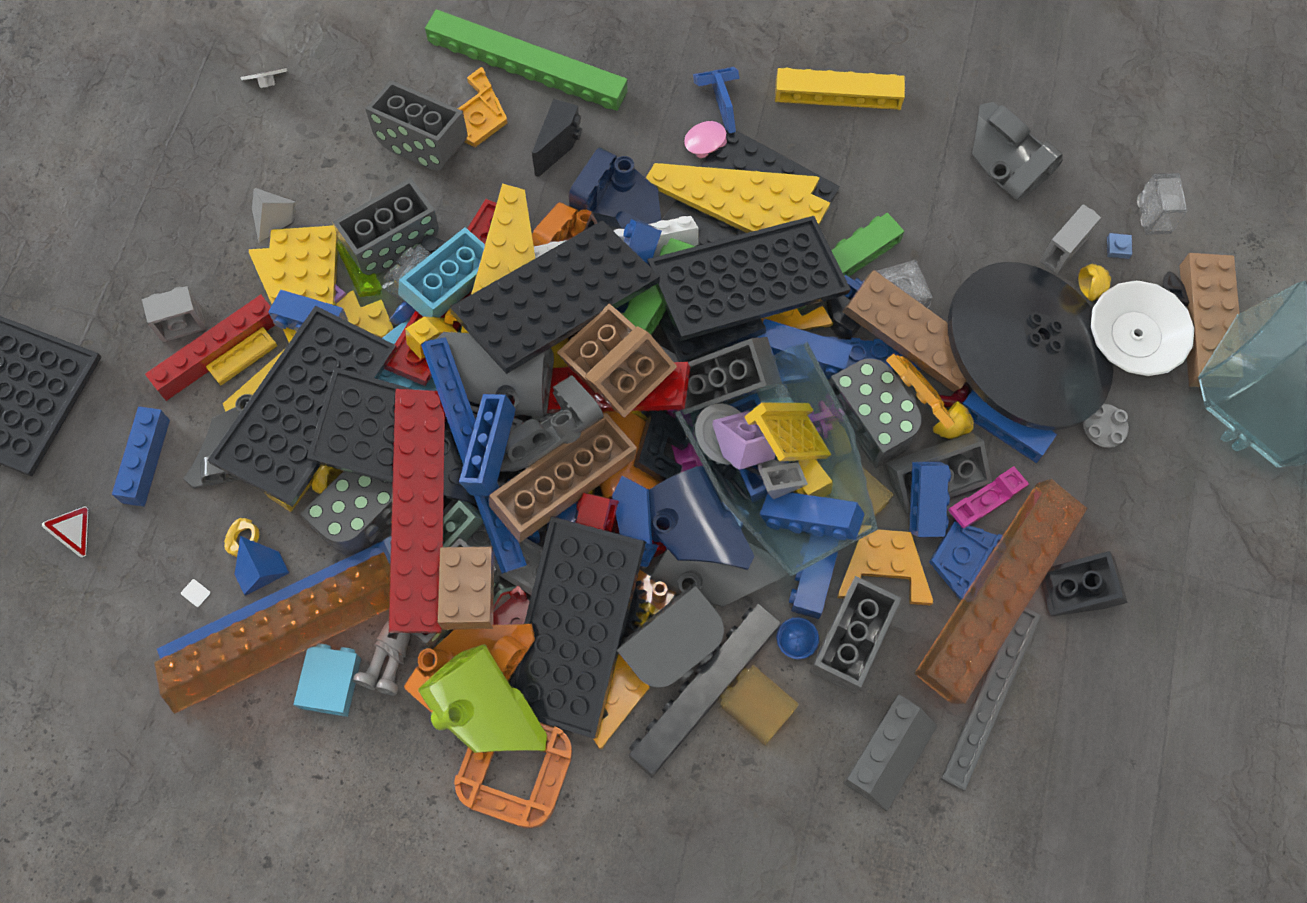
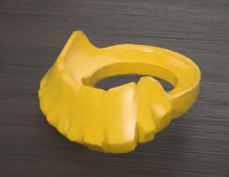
(231, 544)

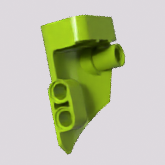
(481, 706)

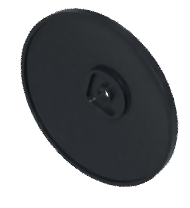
(1007, 361)

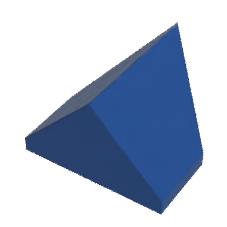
(257, 565)

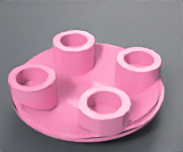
(705, 138)

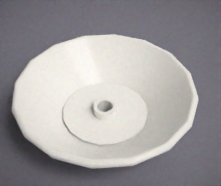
(1154, 315)

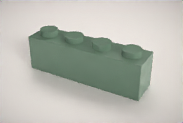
(460, 523)

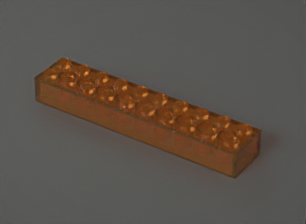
(1000, 592)
(274, 634)

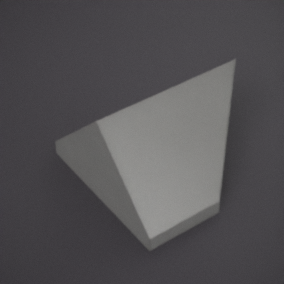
(271, 212)
(781, 477)

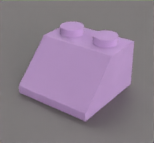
(740, 442)

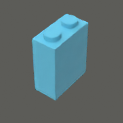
(327, 680)

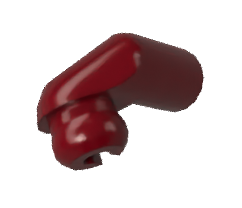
(958, 396)

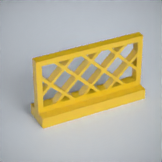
(787, 422)

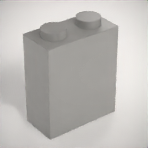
(1070, 238)

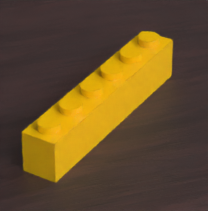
(840, 88)

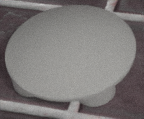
(1107, 426)

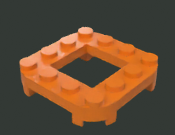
(510, 808)

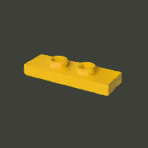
(241, 356)

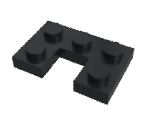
(657, 432)

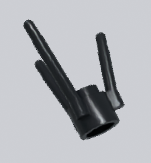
(727, 472)

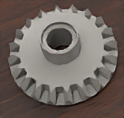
(705, 432)

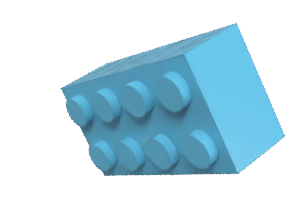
(443, 275)

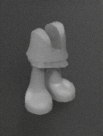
(396, 651)

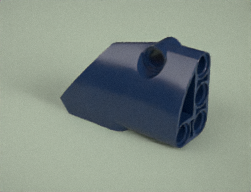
(614, 192)
(696, 521)

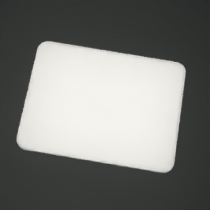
(195, 593)

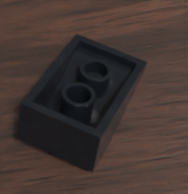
(556, 135)
(1084, 585)

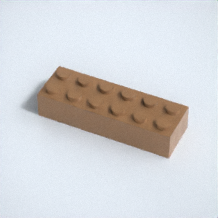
(1212, 305)
(906, 328)
(562, 478)

